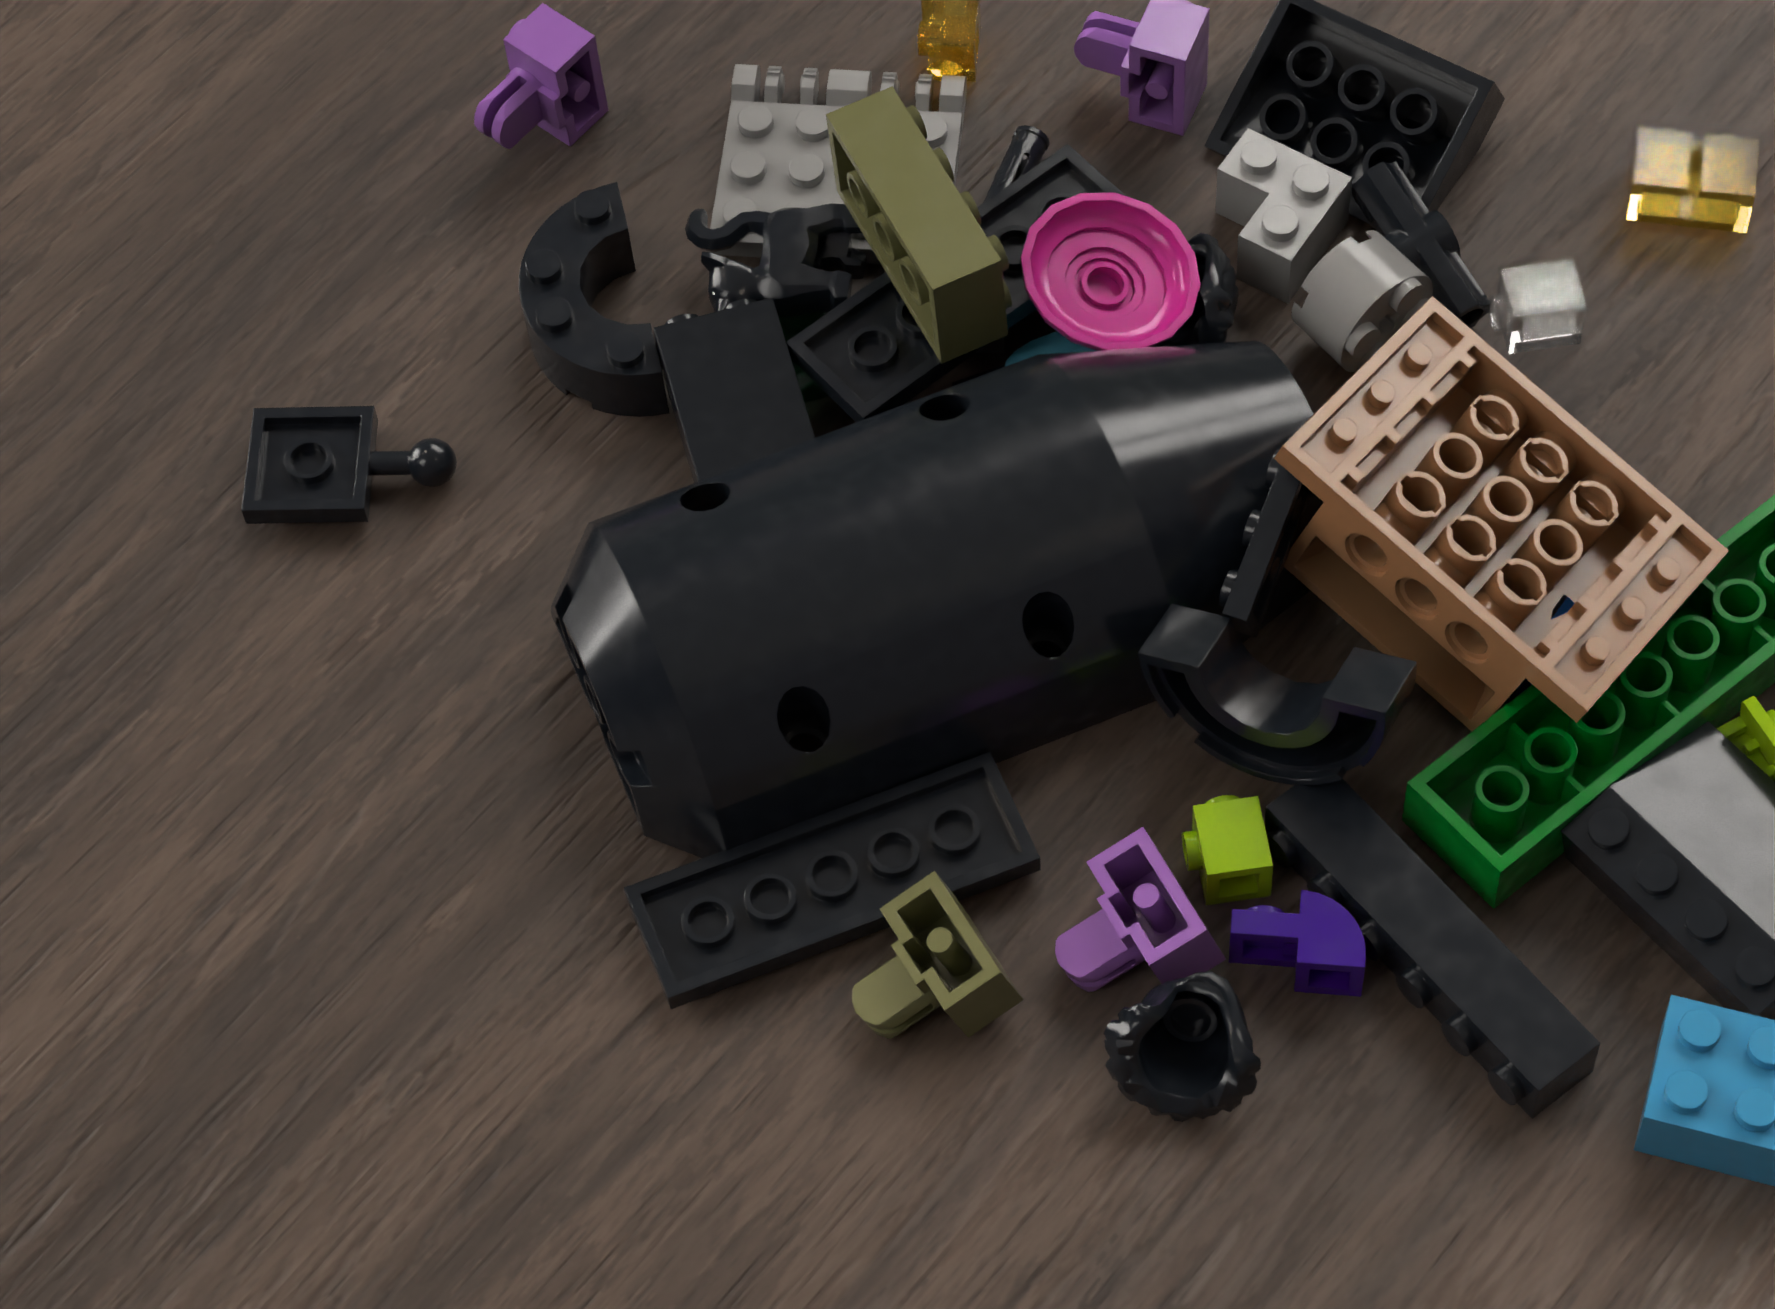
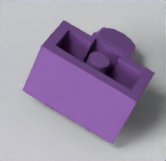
(1158, 60)
(550, 82)
(1140, 920)

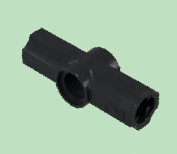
(1422, 237)

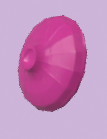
(1110, 272)

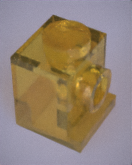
(950, 37)

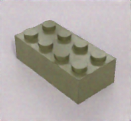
(920, 223)

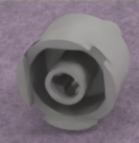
(1360, 298)

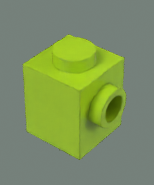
(1229, 849)

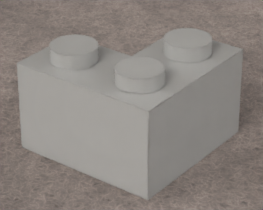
(1287, 209)

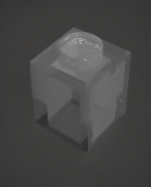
(1539, 306)

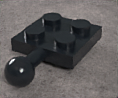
(322, 464)

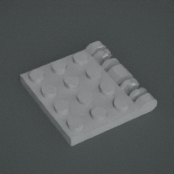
(782, 151)

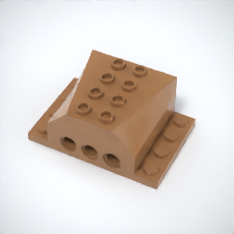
(1469, 513)

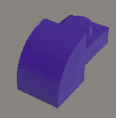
(1319, 942)

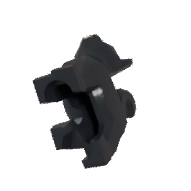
(792, 258)

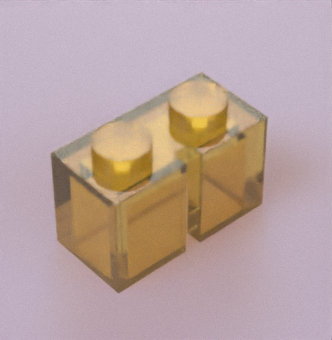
(1692, 180)

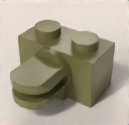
(935, 965)

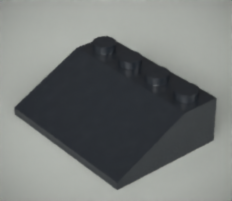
(1358, 100)
(1692, 863)

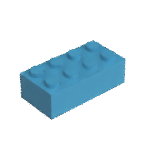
(1712, 1091)

